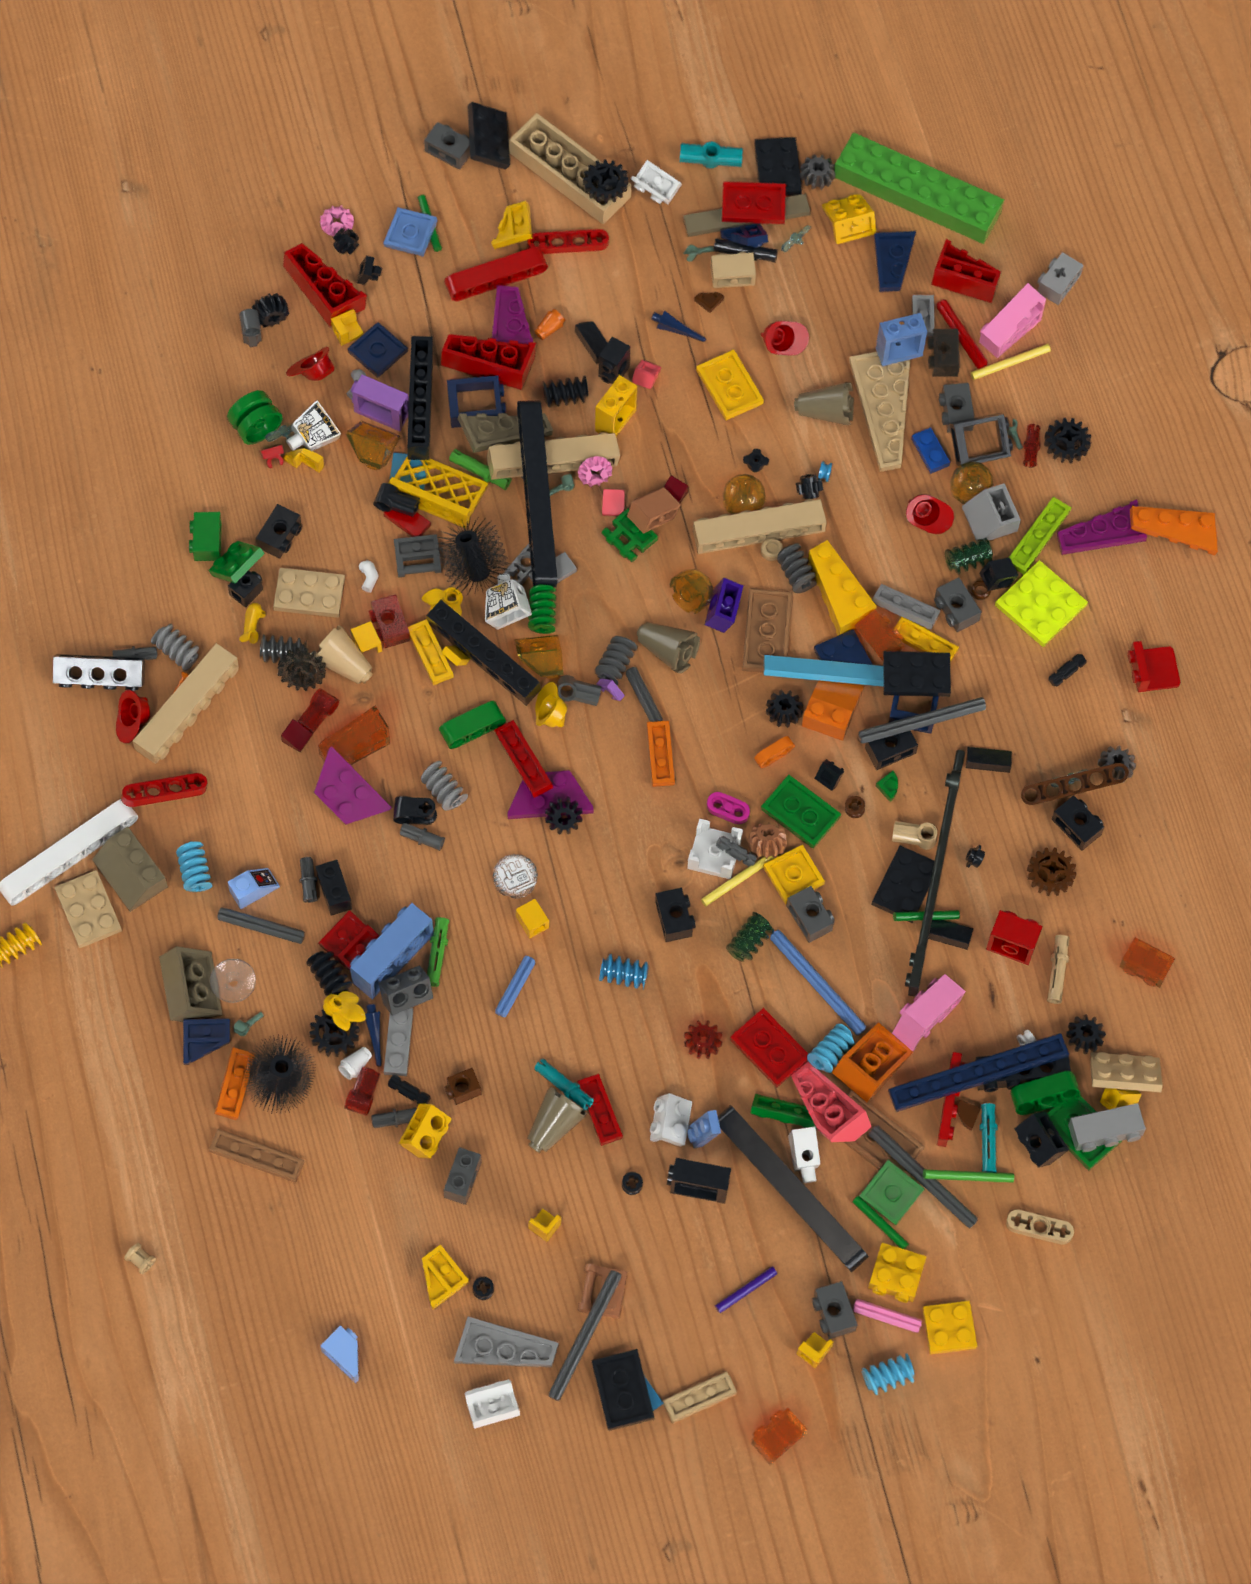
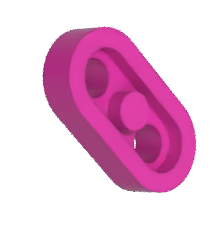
(729, 807)

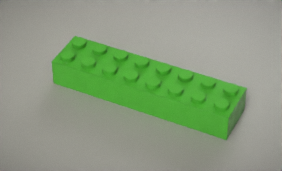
(918, 188)

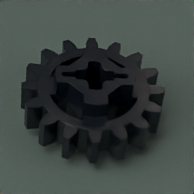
(607, 183)
(1065, 442)
(328, 1040)

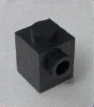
(246, 588)

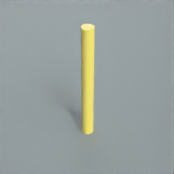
(1010, 361)
(736, 880)

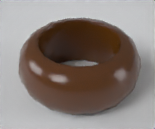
(975, 594)

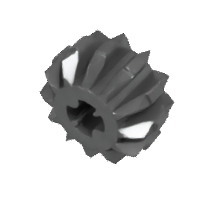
(817, 172)
(1118, 756)

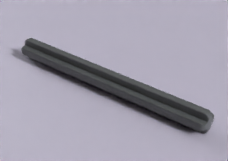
(922, 720)
(916, 1171)
(585, 1335)

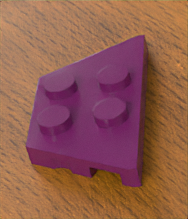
(563, 785)
(347, 791)

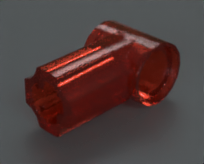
(321, 706)
(361, 1096)

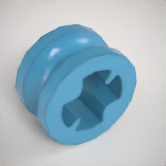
(825, 471)

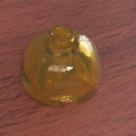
(970, 480)
(743, 494)
(692, 590)

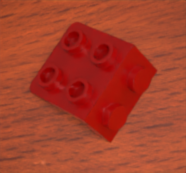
(1153, 667)

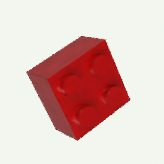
(1014, 937)

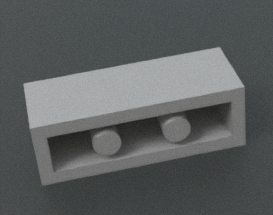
(1107, 1127)

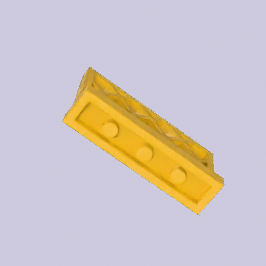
(430, 500)

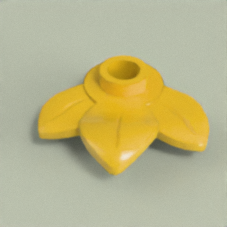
(435, 595)
(344, 1009)

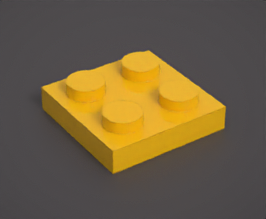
(793, 873)
(949, 1327)

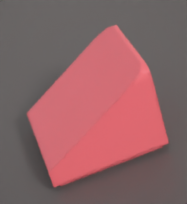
(646, 374)
(613, 502)

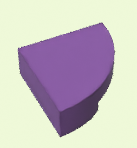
(611, 687)

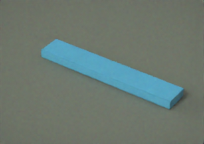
(823, 670)

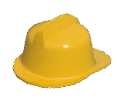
(550, 707)

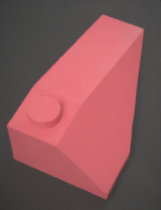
(829, 1107)

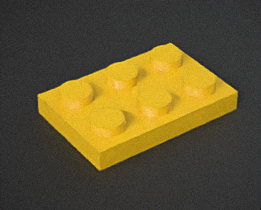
(729, 385)

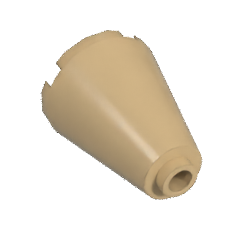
(344, 656)

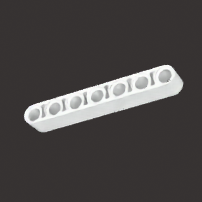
(66, 852)

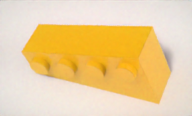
(839, 588)

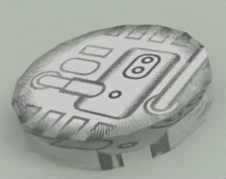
(515, 876)

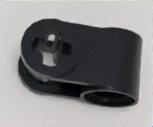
(412, 810)

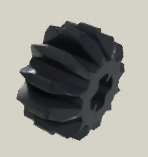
(271, 309)
(792, 712)
(555, 818)
(1092, 1040)

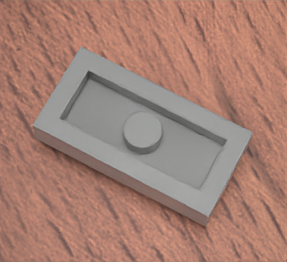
(925, 305)

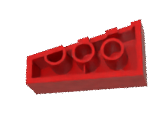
(322, 284)
(489, 358)

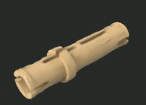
(1059, 960)

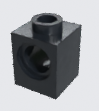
(998, 574)

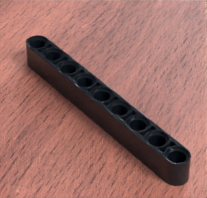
(537, 493)
(791, 1189)

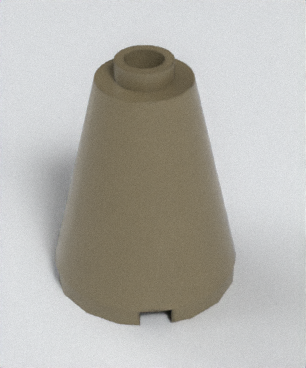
(827, 404)
(670, 644)
(554, 1120)

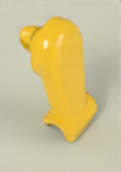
(252, 616)

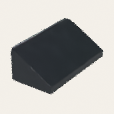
(591, 339)
(988, 759)
(950, 933)

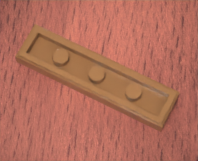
(256, 1156)

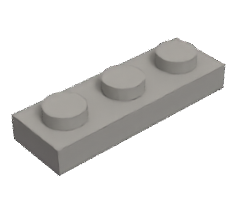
(906, 606)
(398, 1043)

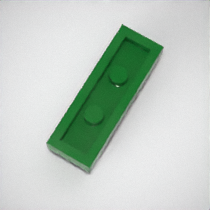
(781, 1110)

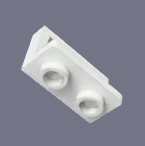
(657, 182)
(670, 1119)
(492, 1403)

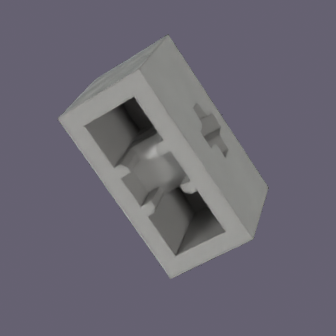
(1060, 278)

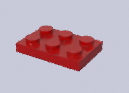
(753, 202)
(769, 1047)

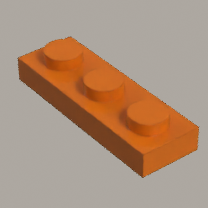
(660, 753)
(233, 1084)

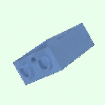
(899, 341)

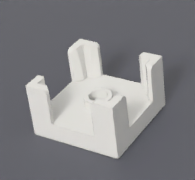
(707, 857)

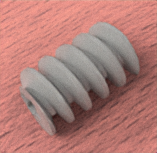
(175, 647)
(442, 788)

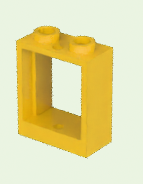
(616, 404)

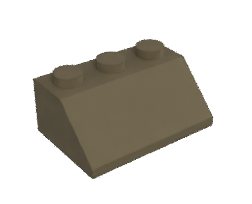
(129, 869)
(187, 984)

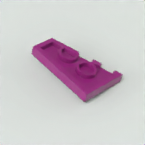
(510, 317)

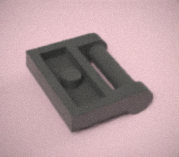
(417, 549)

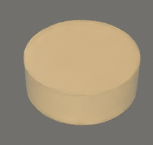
(771, 548)

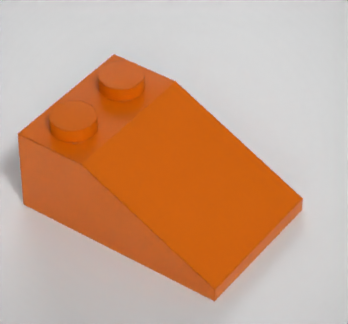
(832, 708)
(872, 1062)

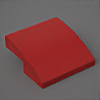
(348, 939)

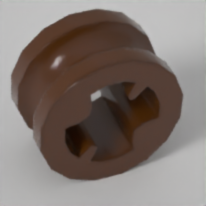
(861, 809)

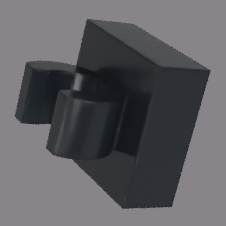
(368, 271)
(829, 774)

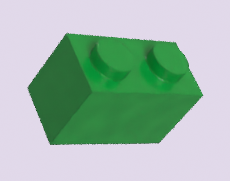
(206, 536)

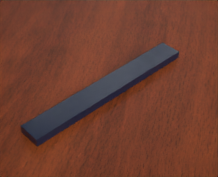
(978, 1072)

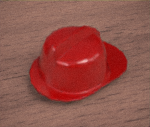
(785, 338)
(314, 366)
(930, 514)
(132, 715)

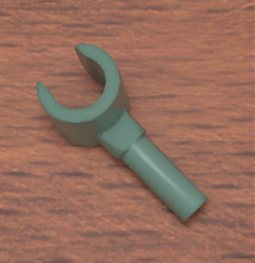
(693, 251)
(1013, 432)
(567, 484)
(243, 1028)

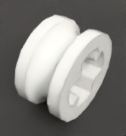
(1025, 1039)

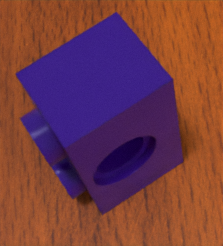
(724, 605)

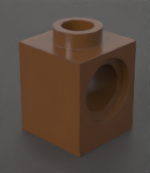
(466, 1077)

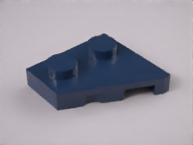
(748, 235)
(843, 649)
(204, 1037)

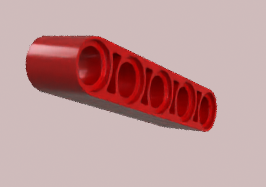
(495, 273)

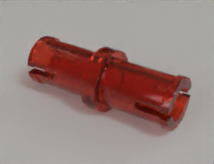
(1031, 446)

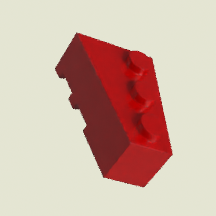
(964, 274)

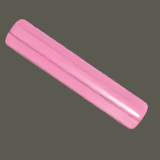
(887, 1315)

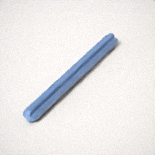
(818, 982)

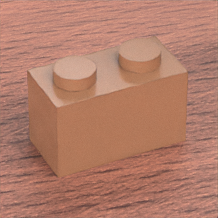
(653, 510)

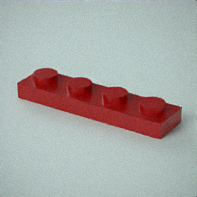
(523, 759)
(949, 1108)

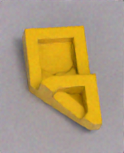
(304, 456)

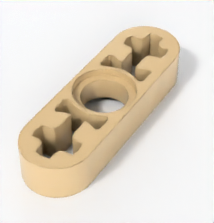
(1024, 1216)

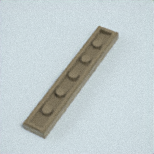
(712, 222)

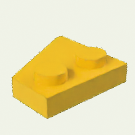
(514, 225)
(442, 1276)

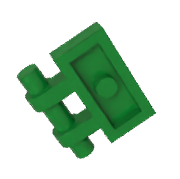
(628, 529)

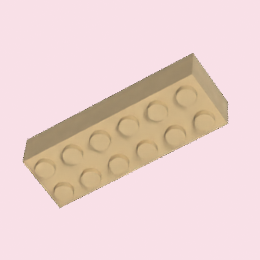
(561, 164)

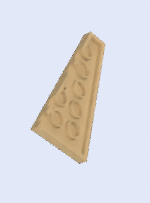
(883, 402)

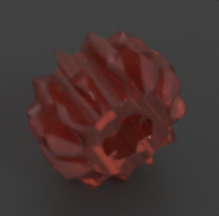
(694, 1036)

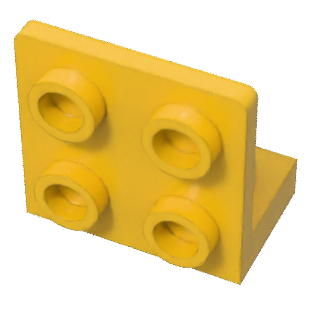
(850, 218)

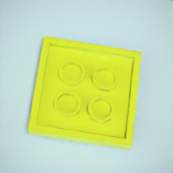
(1041, 603)

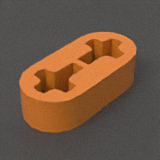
(774, 752)

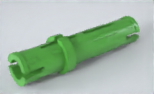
(477, 468)
(441, 926)

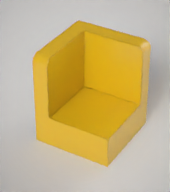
(346, 327)
(366, 637)
(532, 918)
(1118, 1098)
(544, 1224)
(814, 1349)

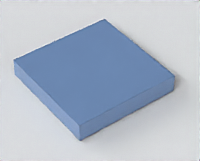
(410, 231)

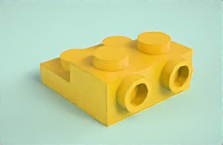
(897, 1273)

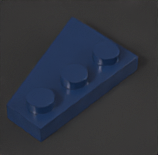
(892, 257)

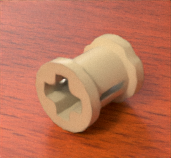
(140, 1258)

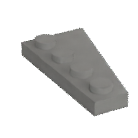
(498, 1345)

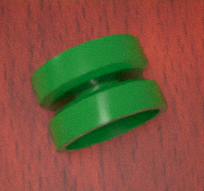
(254, 417)

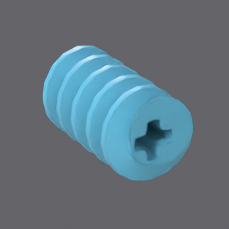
(191, 867)
(831, 1048)
(888, 1374)

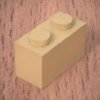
(733, 270)

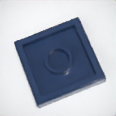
(377, 349)

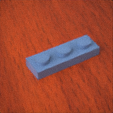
(704, 1129)

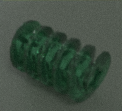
(968, 555)
(749, 937)

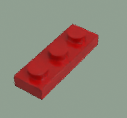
(601, 1110)

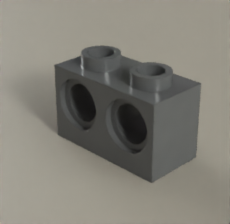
(406, 990)

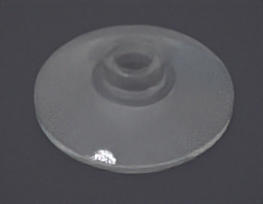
(230, 971)

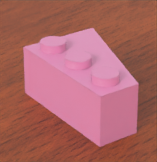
(1013, 321)
(927, 1010)

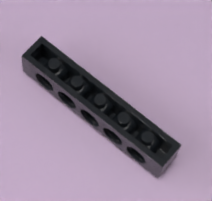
(420, 398)
(483, 652)

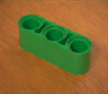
(472, 724)
(1045, 1093)

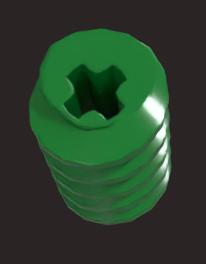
(542, 608)

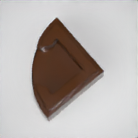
(709, 301)
(968, 1114)

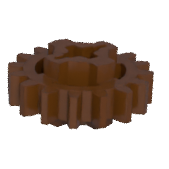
(1061, 870)

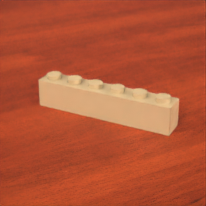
(561, 454)
(757, 526)
(186, 703)

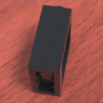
(959, 442)
(699, 1180)

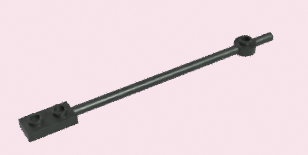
(917, 959)

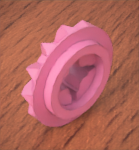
(331, 228)
(595, 464)

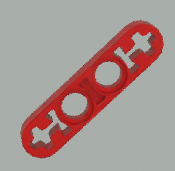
(568, 237)
(163, 787)

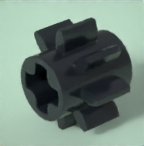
(345, 241)
(809, 486)

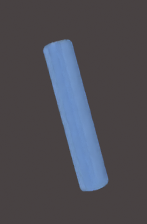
(515, 986)

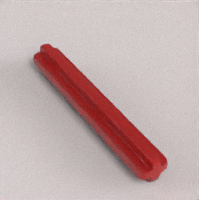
(964, 337)

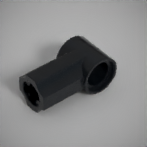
(391, 498)

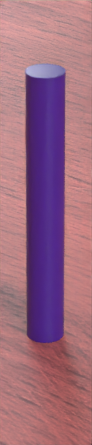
(746, 1289)

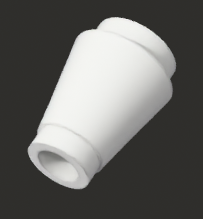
(352, 1065)

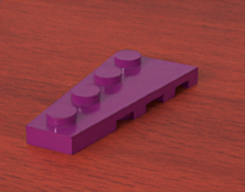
(1101, 532)

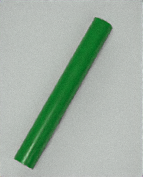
(425, 210)
(918, 916)
(880, 1222)

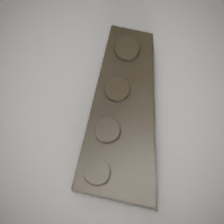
(487, 431)

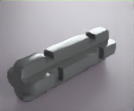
(736, 851)

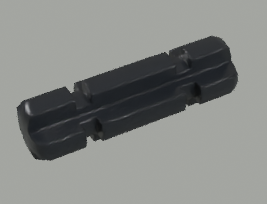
(1067, 670)
(408, 1090)

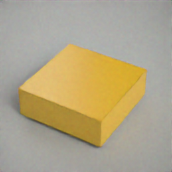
(455, 655)

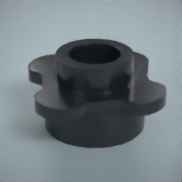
(756, 466)
(975, 856)

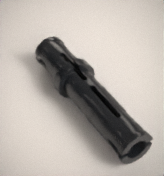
(733, 248)

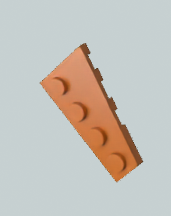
(1182, 526)

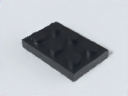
(488, 135)
(778, 163)
(916, 674)
(904, 882)
(623, 1390)

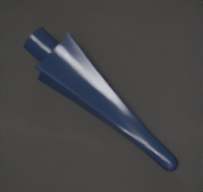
(669, 323)
(373, 1024)

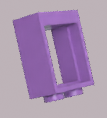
(380, 402)

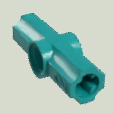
(700, 155)

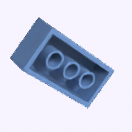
(391, 950)

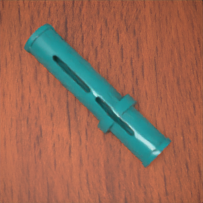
(570, 1089)
(988, 1112)

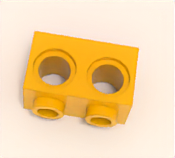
(421, 1127)

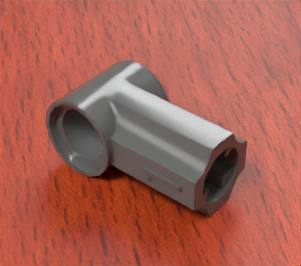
(250, 327)
(580, 690)

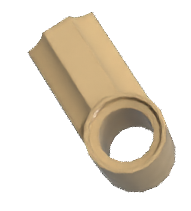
(912, 834)

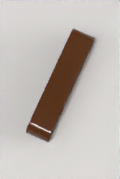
(1084, 777)

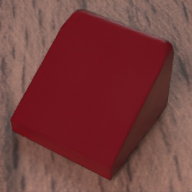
(676, 488)
(296, 735)

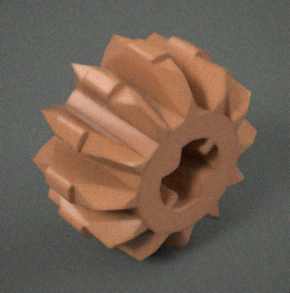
(767, 840)

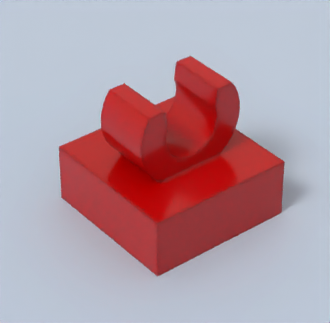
(272, 452)

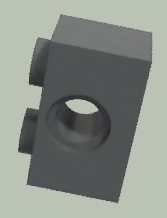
(437, 146)
(958, 396)
(956, 593)
(814, 926)
(462, 1176)
(834, 1296)

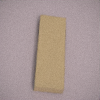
(699, 1397)

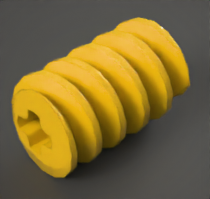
(17, 943)

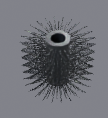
(472, 555)
(279, 1074)

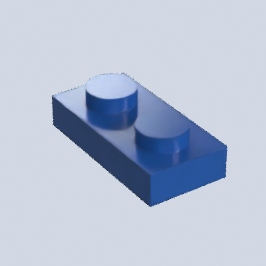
(930, 450)

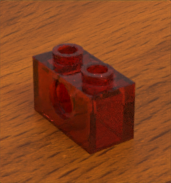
(389, 609)

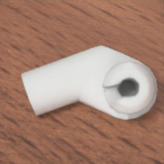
(368, 568)

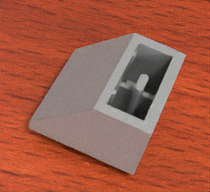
(992, 514)

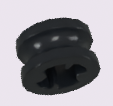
(632, 1175)
(478, 1294)

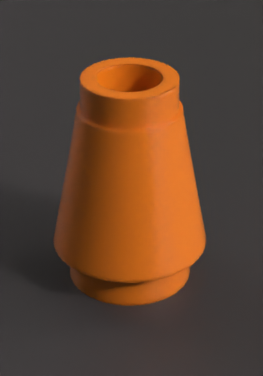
(551, 323)

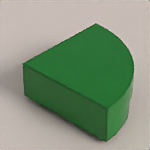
(888, 785)

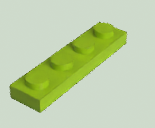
(1039, 534)

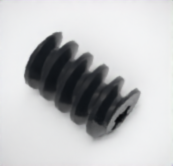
(565, 391)
(327, 973)

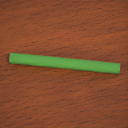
(968, 1176)

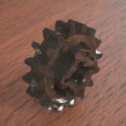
(301, 669)

